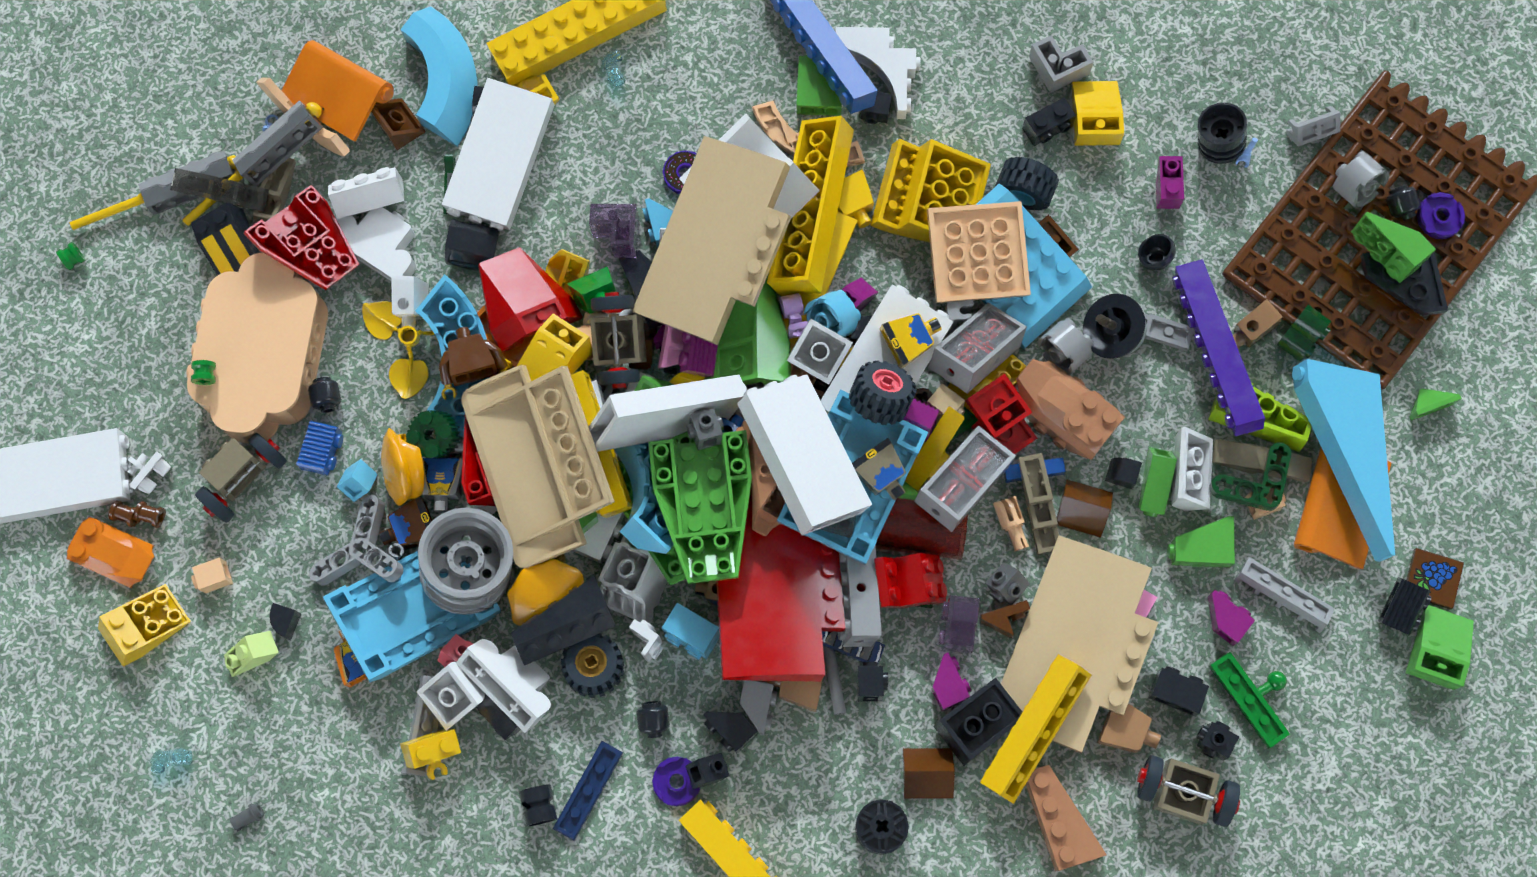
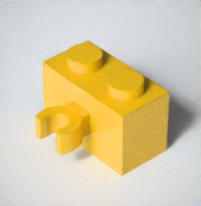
(431, 750)

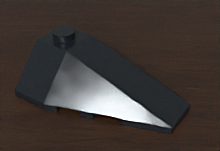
(636, 272)

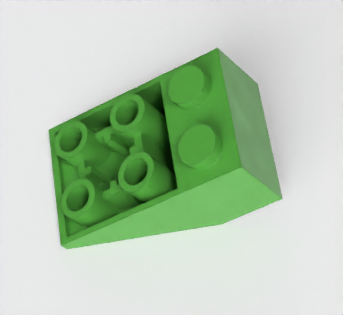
(1393, 245)
(1442, 648)

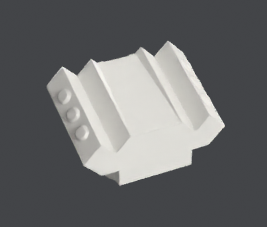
(631, 581)

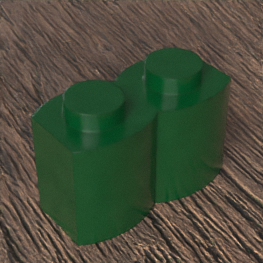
(1304, 333)

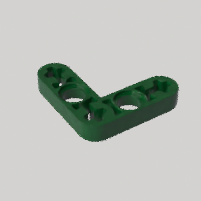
(1258, 490)

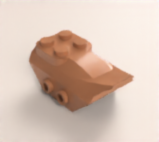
(1067, 409)
(765, 494)

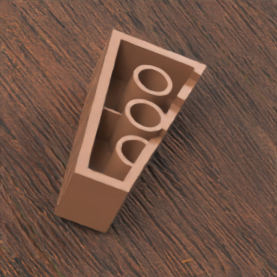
(1062, 825)

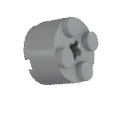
(1360, 180)
(1066, 346)

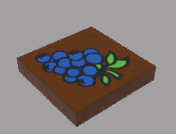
(1436, 574)

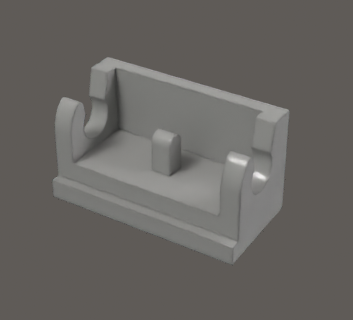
(1314, 128)
(959, 312)

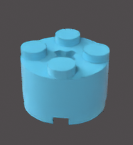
(834, 312)

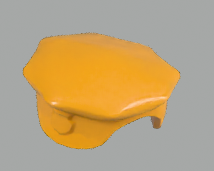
(401, 468)
(541, 586)

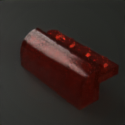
(916, 531)

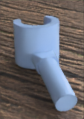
(1246, 156)

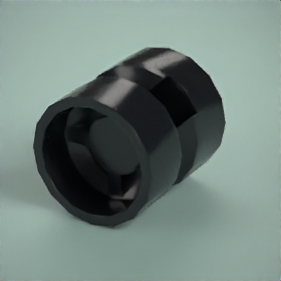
(538, 805)

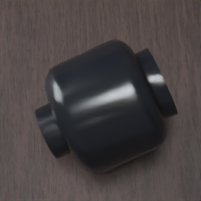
(1403, 202)
(324, 394)
(653, 718)

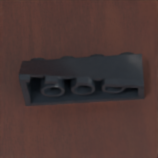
(564, 623)

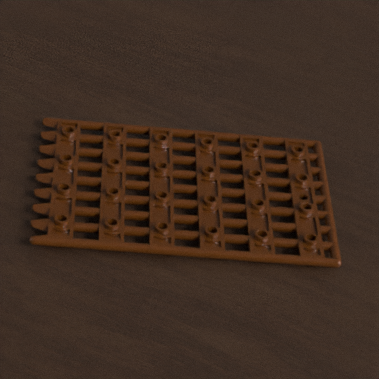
(1332, 216)

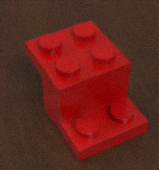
(1002, 414)
(910, 580)

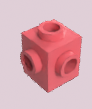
(453, 650)

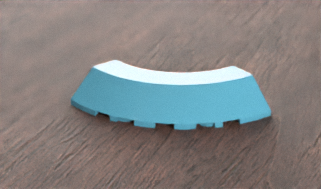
(450, 74)
(446, 311)
(646, 524)

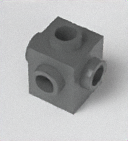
(705, 428)
(1007, 584)

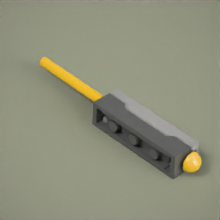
(271, 149)
(157, 192)

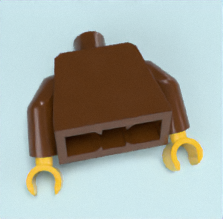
(469, 360)

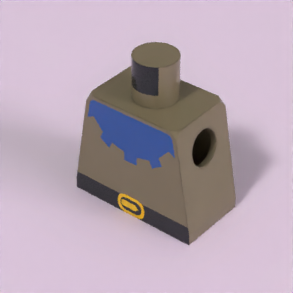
(881, 469)

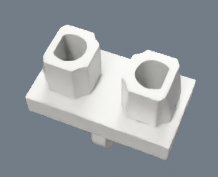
(142, 481)

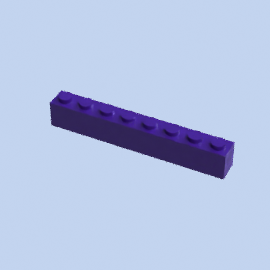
(1218, 348)

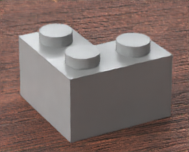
(1059, 68)

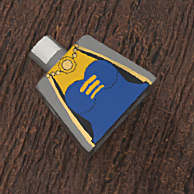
(442, 481)

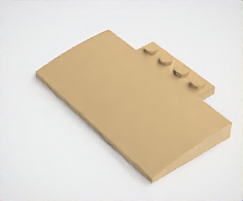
(716, 241)
(1090, 618)

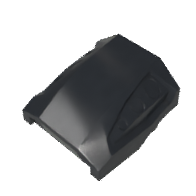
(469, 244)

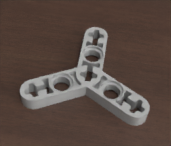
(327, 569)

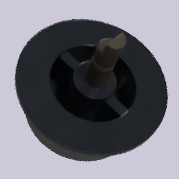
(1115, 326)

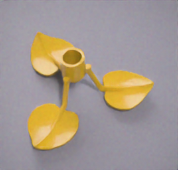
(405, 375)

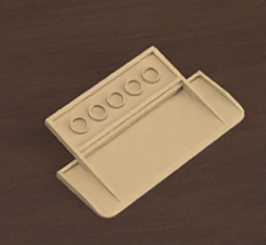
(537, 460)

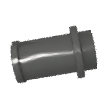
(395, 551)
(249, 815)

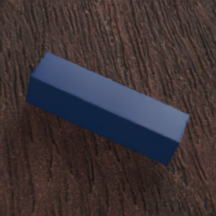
(1054, 467)

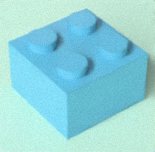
(691, 631)

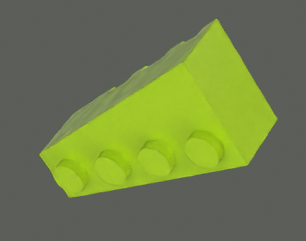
(1281, 421)

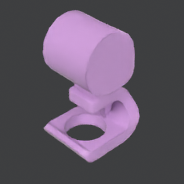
(793, 308)

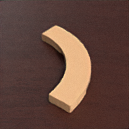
(324, 137)
(786, 138)

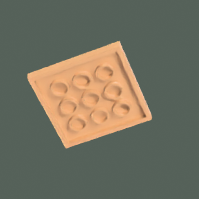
(978, 252)

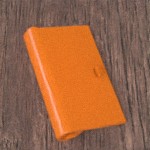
(336, 85)
(1328, 521)

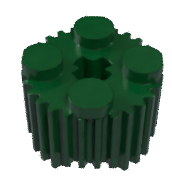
(422, 429)

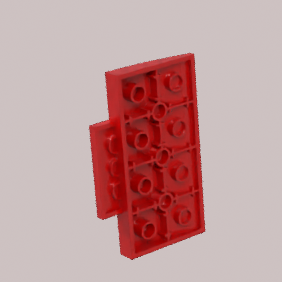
(779, 607)

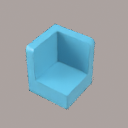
(357, 480)

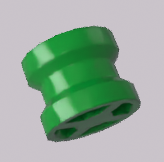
(70, 256)
(203, 372)

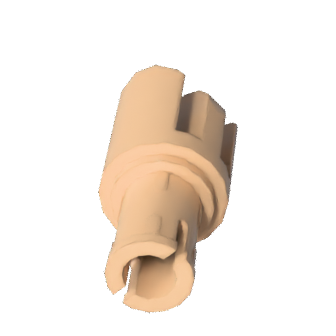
(1012, 521)

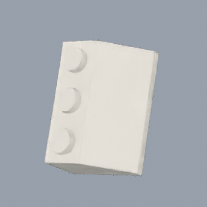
(366, 192)
(1192, 470)

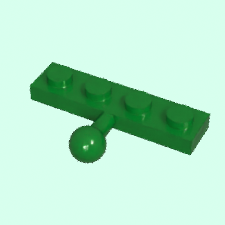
(1251, 699)

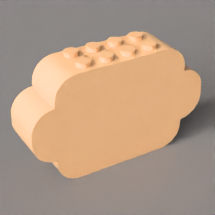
(266, 344)

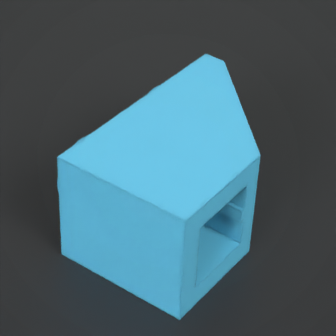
(658, 216)

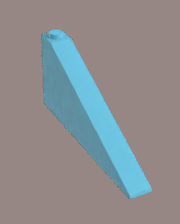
(1349, 425)

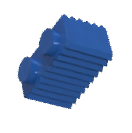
(320, 448)

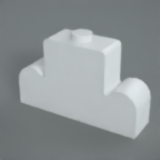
(381, 242)
(508, 682)

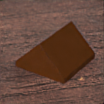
(397, 122)
(1084, 508)
(928, 773)

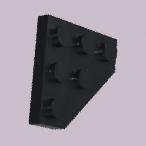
(1419, 291)

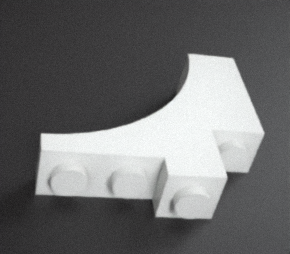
(893, 65)

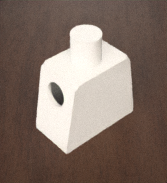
(407, 295)

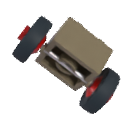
(617, 339)
(233, 471)
(1187, 791)

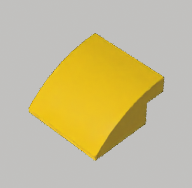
(922, 180)

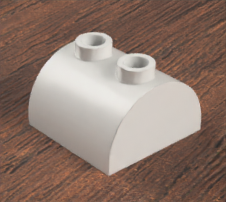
(819, 351)
(451, 695)

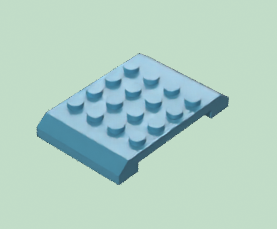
(1053, 276)
(858, 438)
(396, 620)

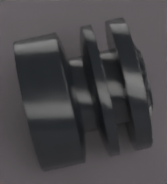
(1222, 133)
(866, 827)

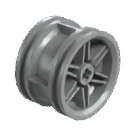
(447, 532)

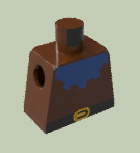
(407, 524)

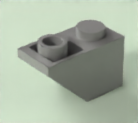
(756, 703)

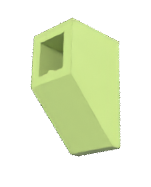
(250, 653)

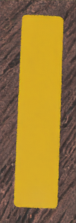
(934, 448)

